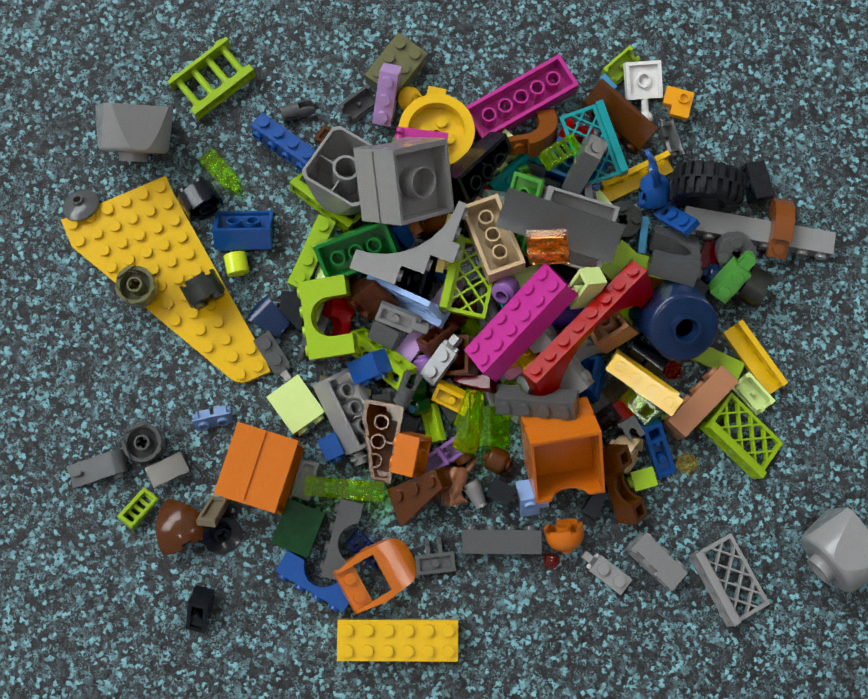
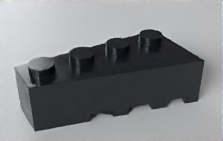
(478, 167)

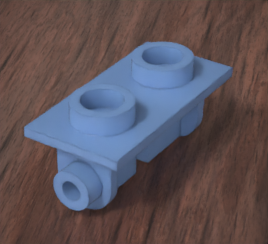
(204, 420)

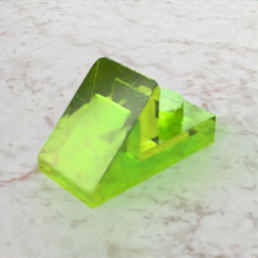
(640, 406)

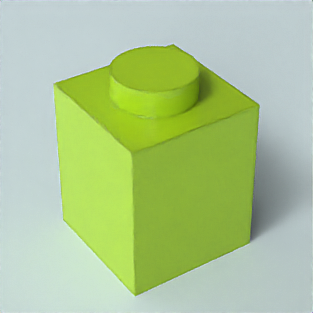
(641, 479)

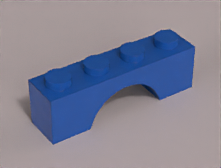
(294, 568)

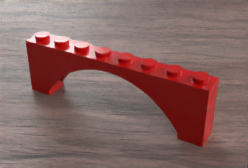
(626, 290)

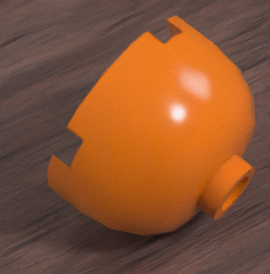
(564, 535)

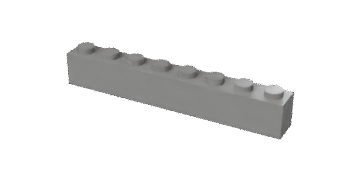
(804, 243)

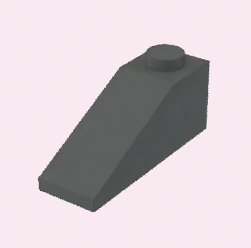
(584, 163)

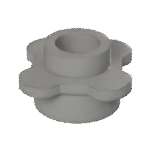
(359, 457)

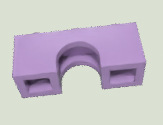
(386, 94)

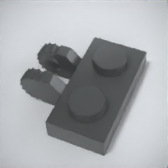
(435, 562)

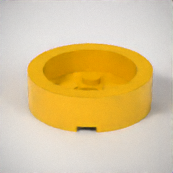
(445, 115)

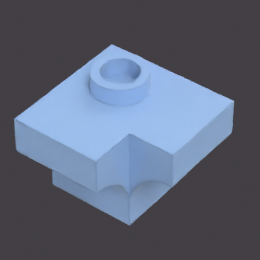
(526, 499)

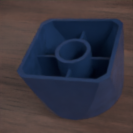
(661, 317)

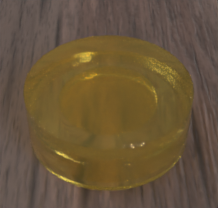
(686, 463)

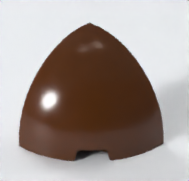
(177, 526)

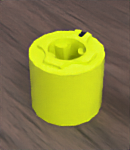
(236, 264)

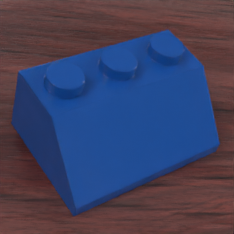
(243, 230)

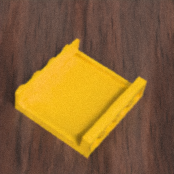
(644, 382)

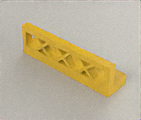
(621, 186)
(754, 356)

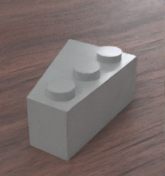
(656, 560)

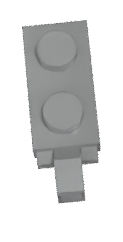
(401, 318)
(441, 360)
(606, 572)

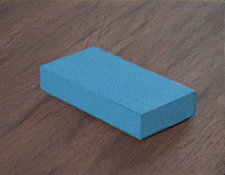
(642, 236)

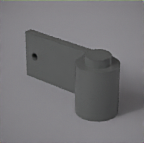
(99, 467)

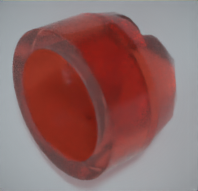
(551, 561)

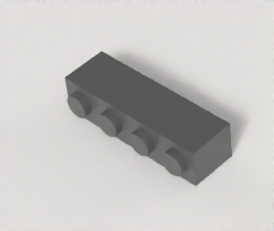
(501, 541)

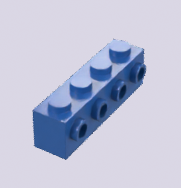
(281, 141)

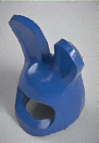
(653, 186)

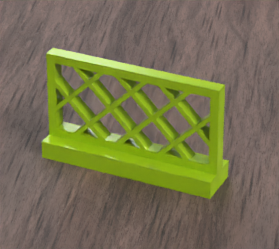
(302, 191)
(451, 282)
(735, 450)

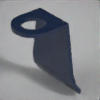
(268, 317)

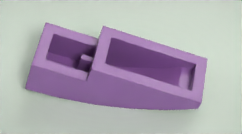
(443, 456)

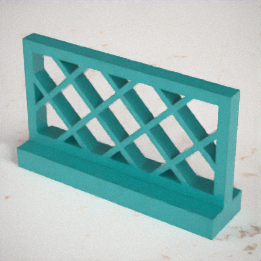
(607, 133)

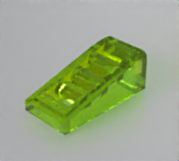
(551, 160)

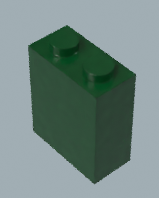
(299, 527)

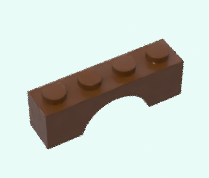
(627, 505)

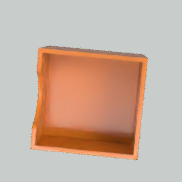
(563, 453)
(259, 468)

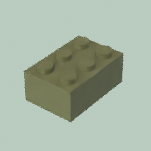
(402, 53)

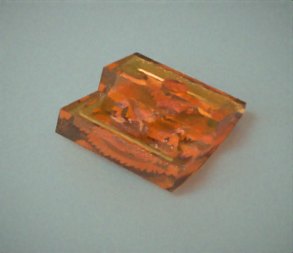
(548, 246)

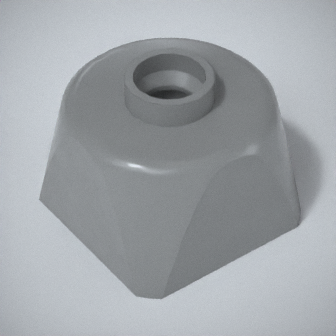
(133, 130)
(333, 172)
(838, 549)

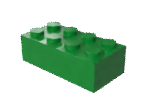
(338, 251)

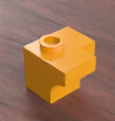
(678, 102)

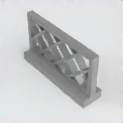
(717, 591)

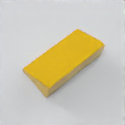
(448, 395)

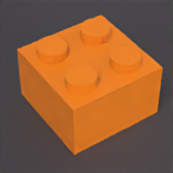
(410, 454)

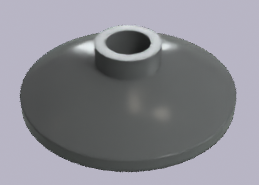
(81, 205)

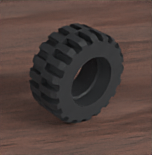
(708, 186)

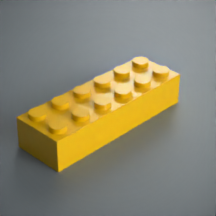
(397, 640)

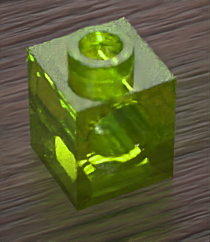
(471, 327)

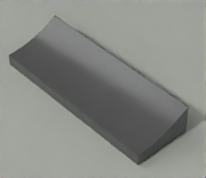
(586, 232)

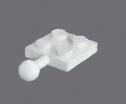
(643, 82)

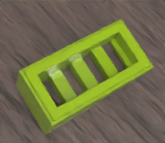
(133, 504)

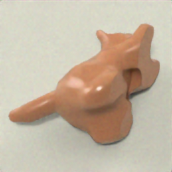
(458, 476)

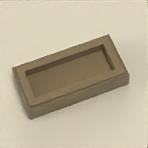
(212, 511)

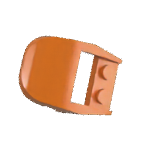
(395, 564)

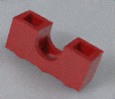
(340, 315)

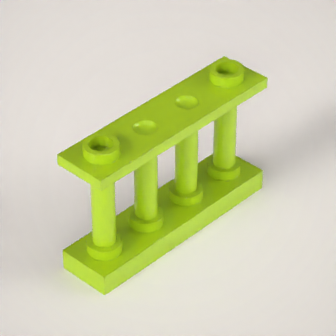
(215, 96)

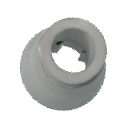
(475, 493)

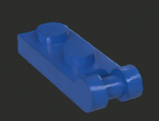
(676, 219)

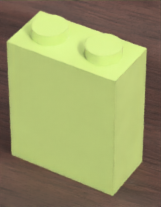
(296, 406)

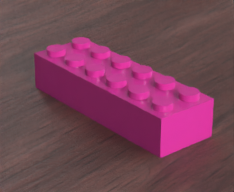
(522, 97)
(520, 322)

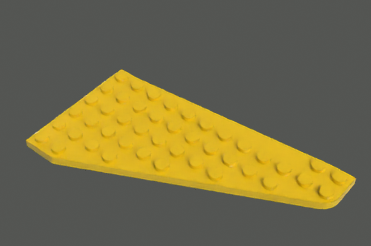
(153, 232)

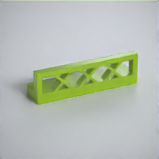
(397, 361)

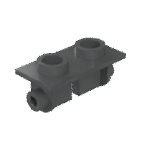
(670, 139)

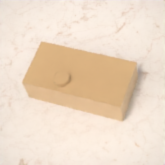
(494, 246)

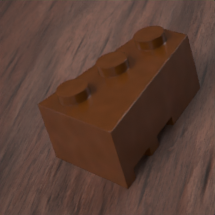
(415, 495)

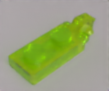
(220, 170)

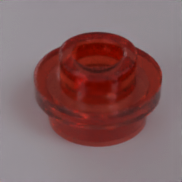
(672, 370)

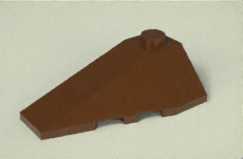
(381, 424)

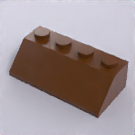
(629, 124)

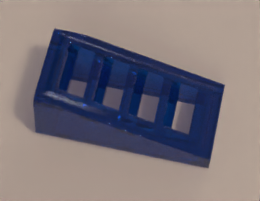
(351, 541)

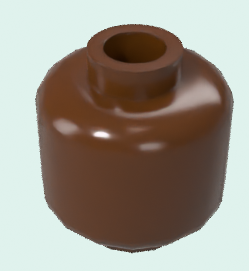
(497, 460)

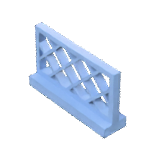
(415, 304)

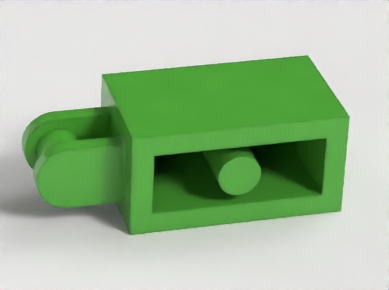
(732, 276)

